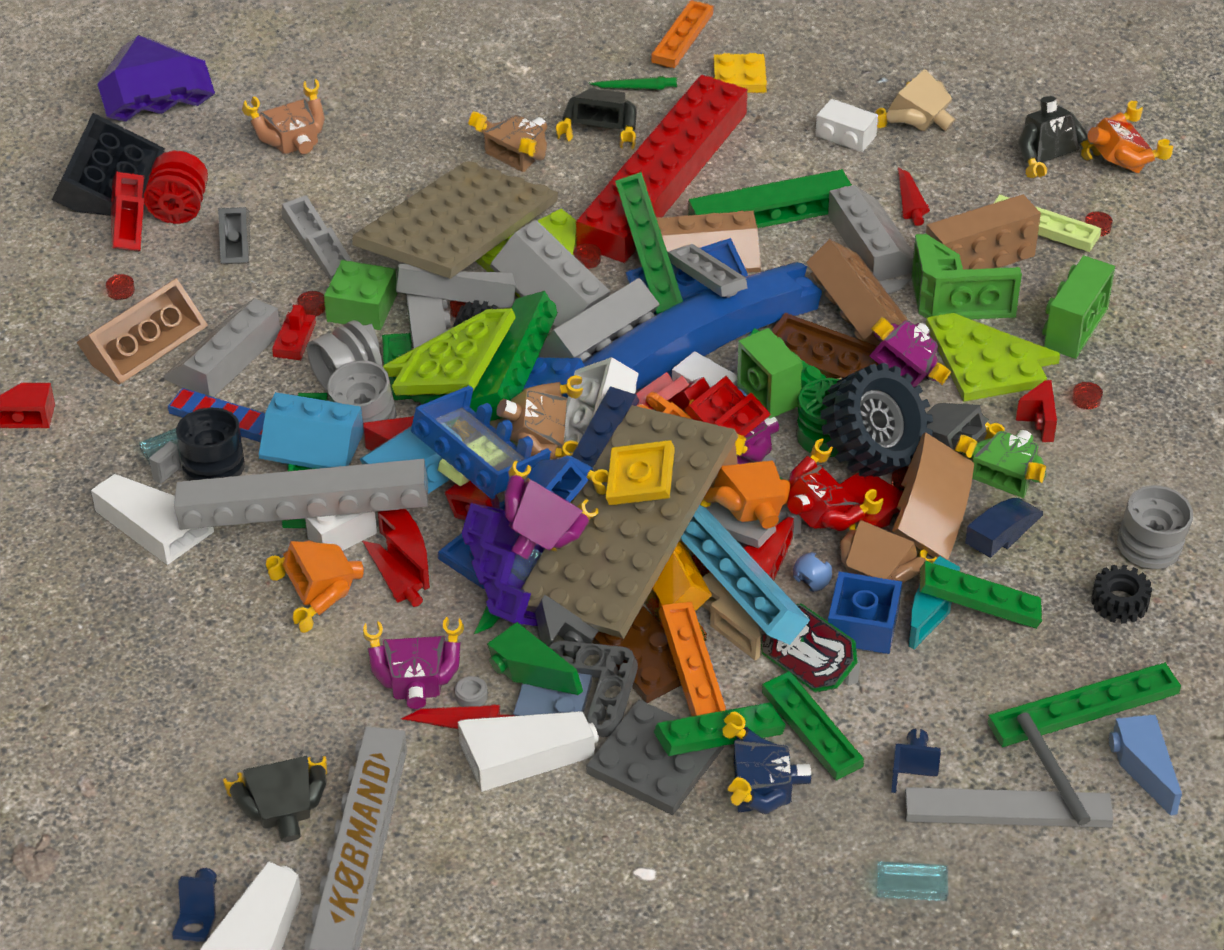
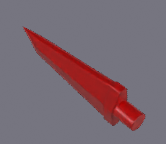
(912, 200)
(398, 579)
(450, 716)

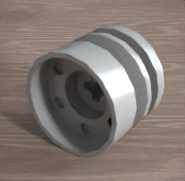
(344, 345)
(364, 386)
(1154, 527)

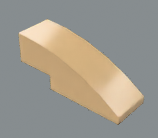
(731, 619)

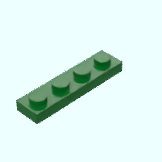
(980, 594)
(813, 725)
(706, 730)

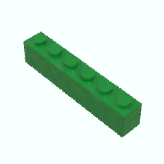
(776, 201)
(517, 352)

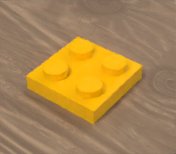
(742, 69)
(640, 472)

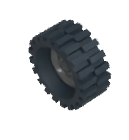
(875, 419)

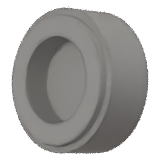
(471, 691)

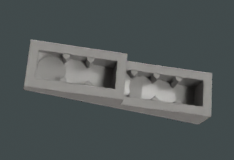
(314, 234)
(493, 287)

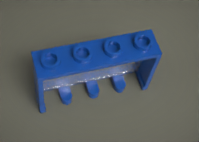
(471, 442)

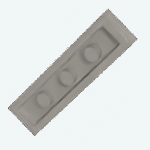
(708, 270)

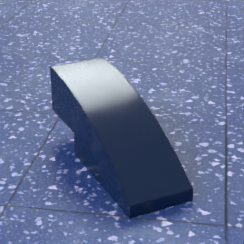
(1001, 525)

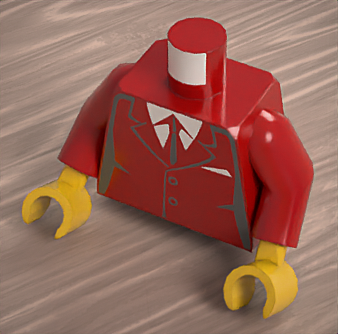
(822, 499)

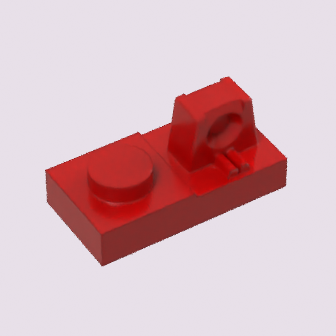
(294, 334)

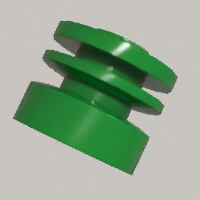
(809, 414)

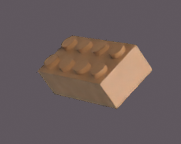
(991, 234)

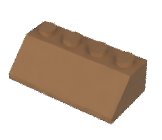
(713, 228)
(853, 289)
(143, 333)

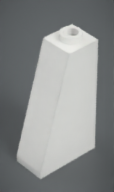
(146, 517)
(524, 746)
(261, 914)

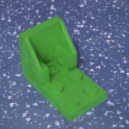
(946, 288)

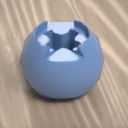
(812, 571)

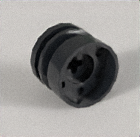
(210, 444)

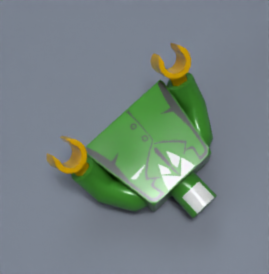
(1005, 461)

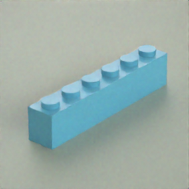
(743, 577)

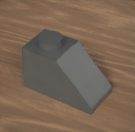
(234, 235)

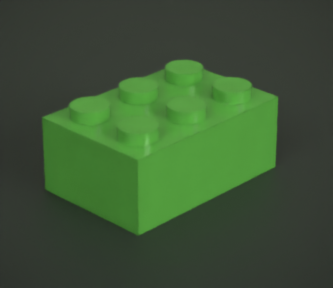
(1078, 306)

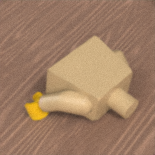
(919, 104)

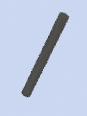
(1053, 769)

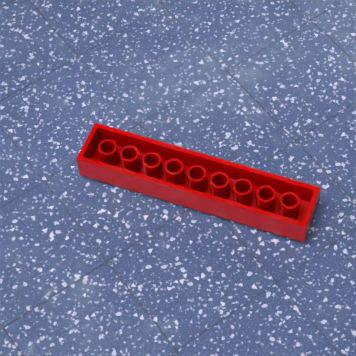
(667, 161)

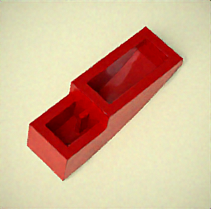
(127, 211)
(405, 542)

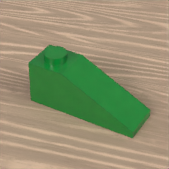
(531, 661)

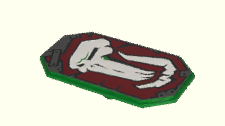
(817, 656)

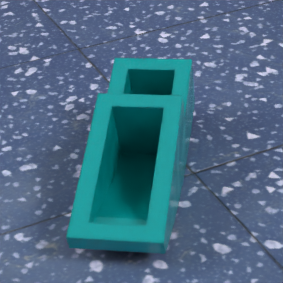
(928, 610)

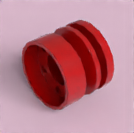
(176, 187)

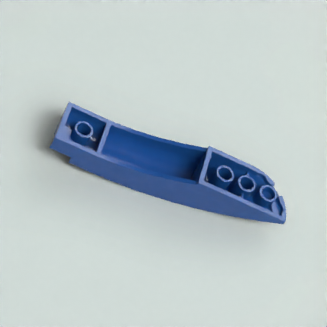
(711, 321)

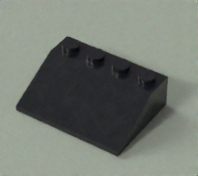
(96, 159)

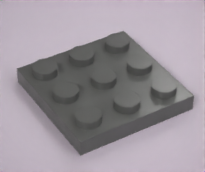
(640, 766)

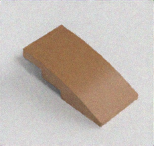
(934, 497)

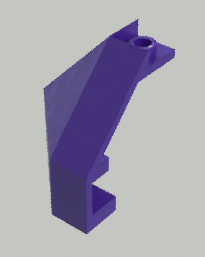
(152, 79)
(491, 544)

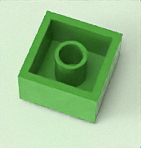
(360, 294)
(769, 371)

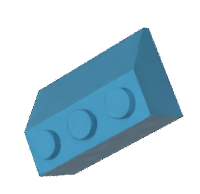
(310, 432)
(409, 447)

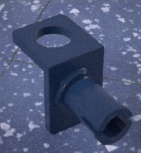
(915, 757)
(196, 905)

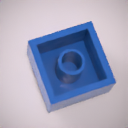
(866, 610)

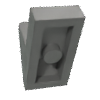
(557, 620)

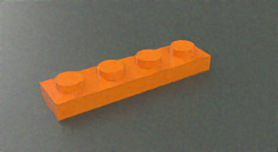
(682, 34)
(691, 658)

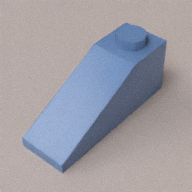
(1146, 759)

